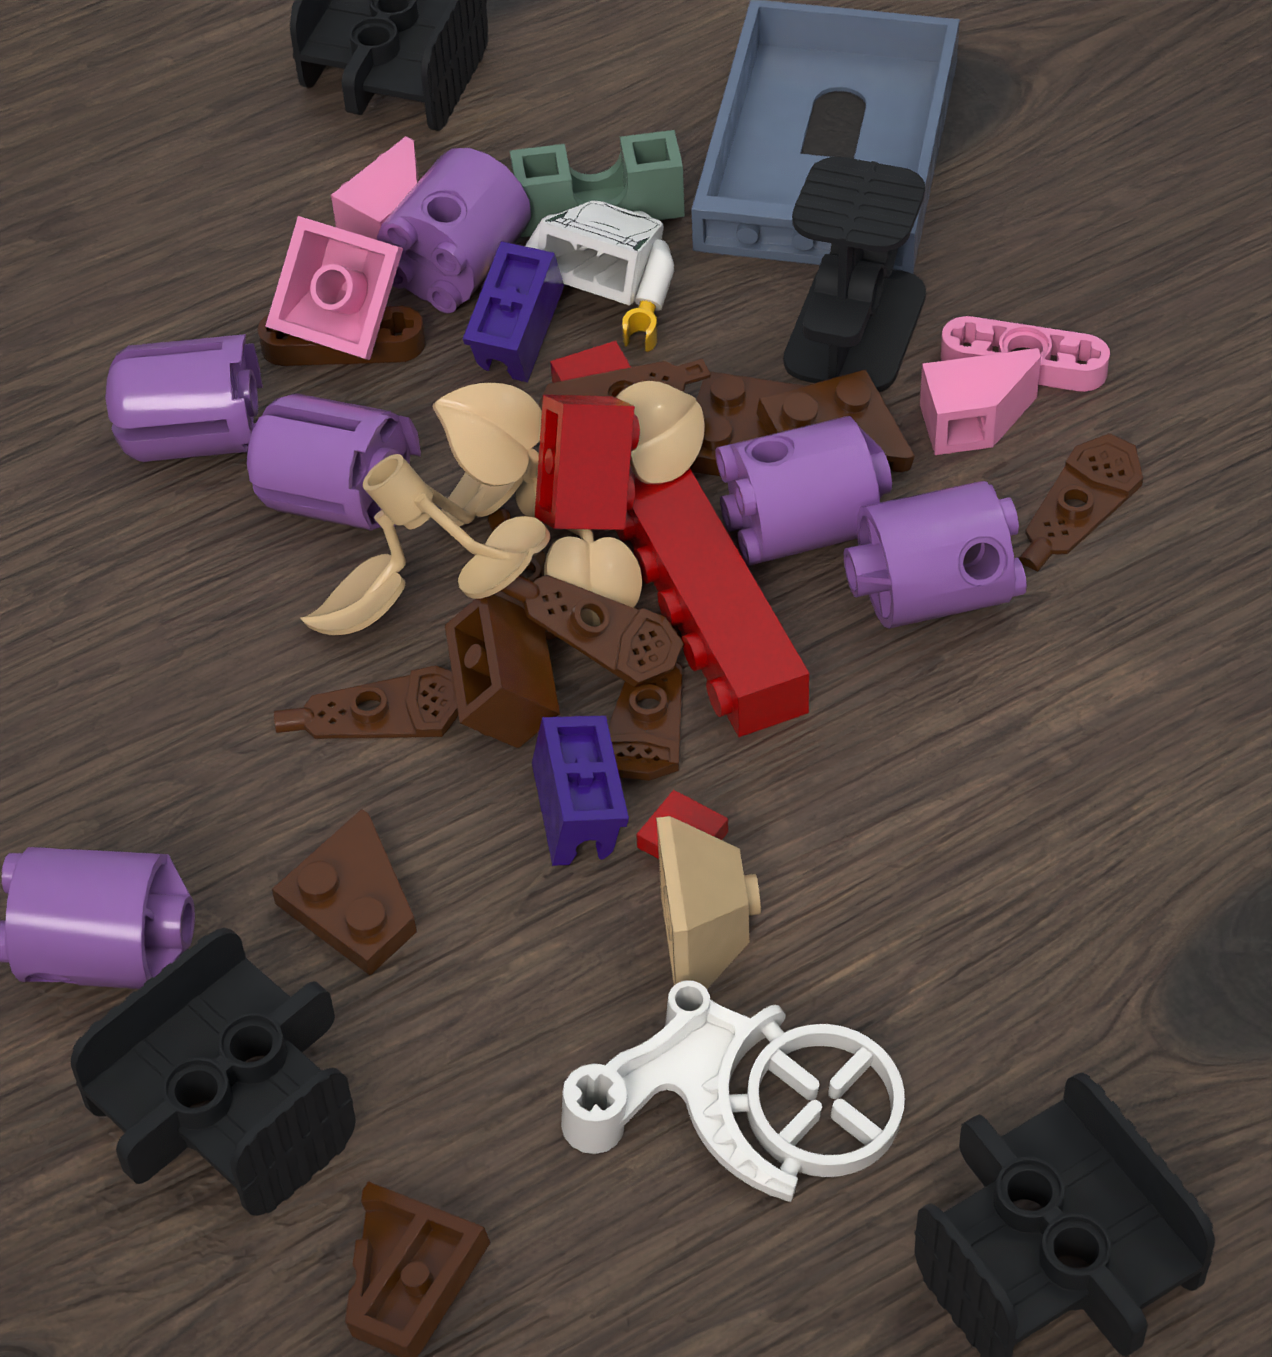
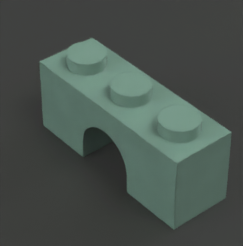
(642, 179)

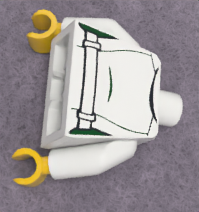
(612, 256)

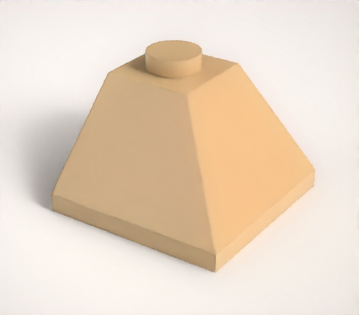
(703, 901)

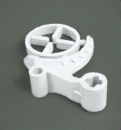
(697, 1059)

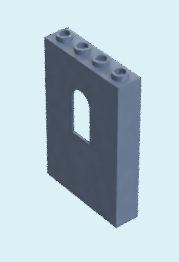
(779, 70)

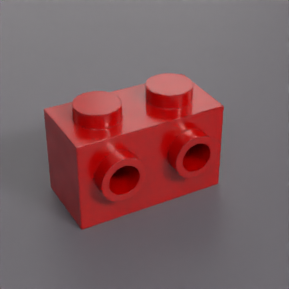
(585, 462)

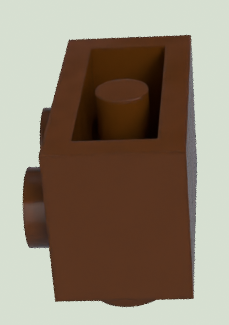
(501, 670)

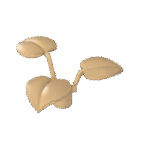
(493, 442)
(410, 502)

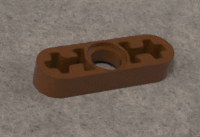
(386, 349)

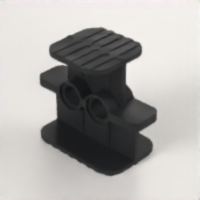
(392, 49)
(858, 305)
(189, 1043)
(1100, 1201)

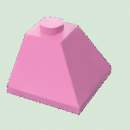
(334, 287)

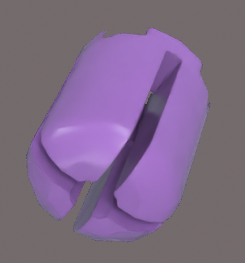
(184, 398)
(316, 452)

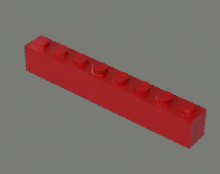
(706, 588)

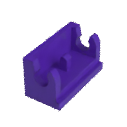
(515, 309)
(578, 786)

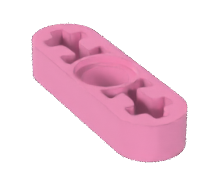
(1066, 345)

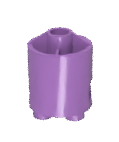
(455, 226)
(800, 487)
(936, 554)
(93, 916)

